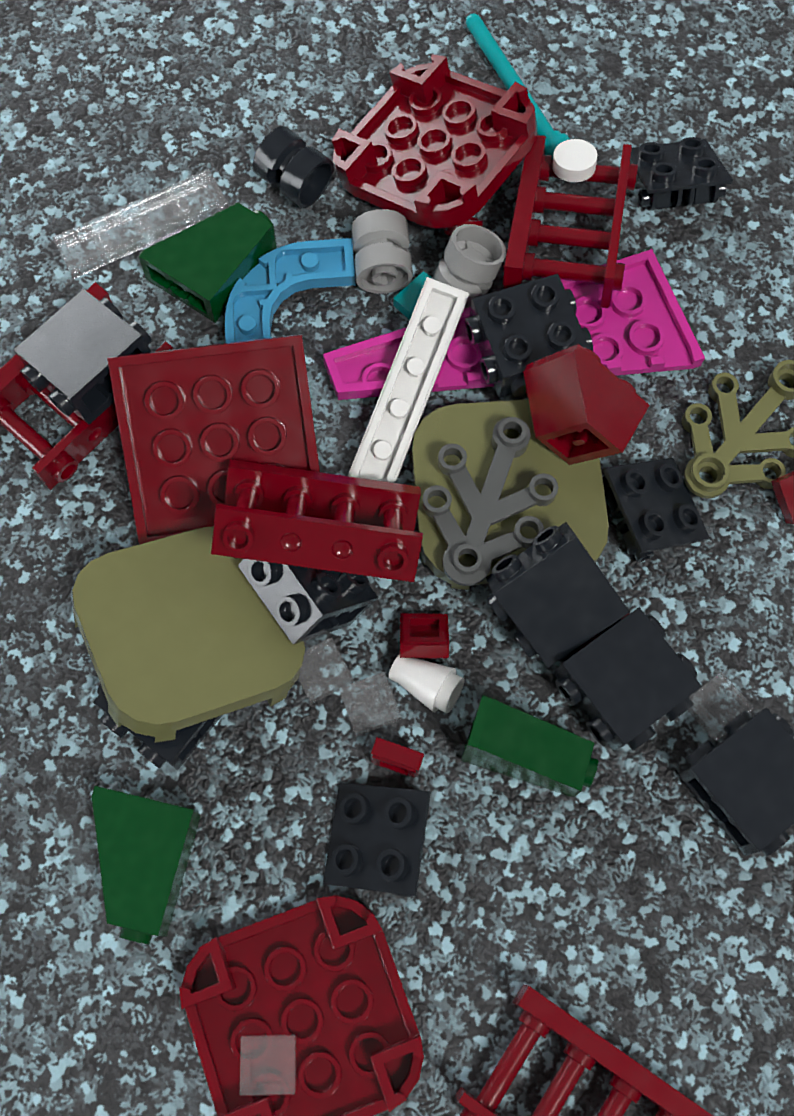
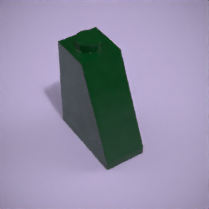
(209, 257)
(529, 749)
(141, 860)

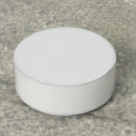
(574, 160)

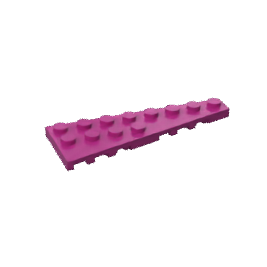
(635, 335)

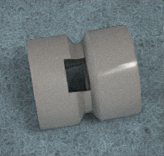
(381, 251)
(471, 260)

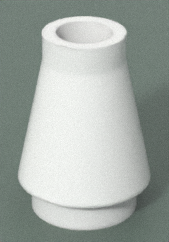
(429, 682)

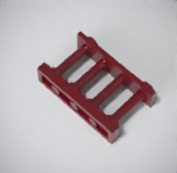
(529, 231)
(62, 460)
(318, 521)
(583, 1050)

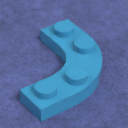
(279, 276)

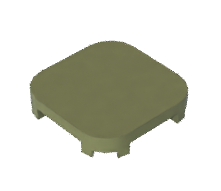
(471, 425)
(180, 635)

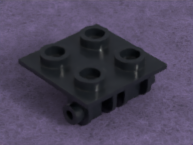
(679, 171)
(653, 507)
(377, 839)

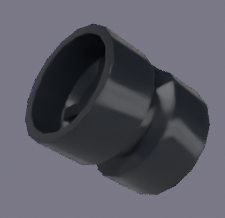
(291, 166)

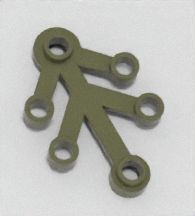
(737, 435)

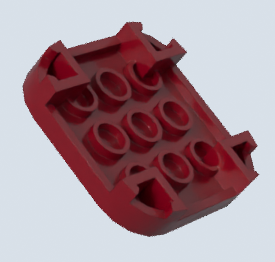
(436, 144)
(315, 976)

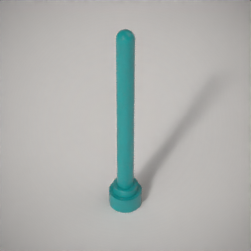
(509, 76)

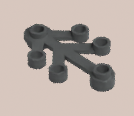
(486, 508)

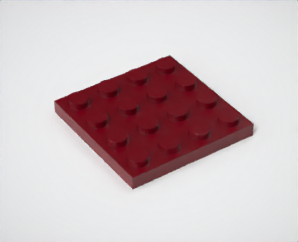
(197, 410)

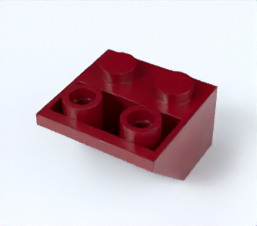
(581, 405)

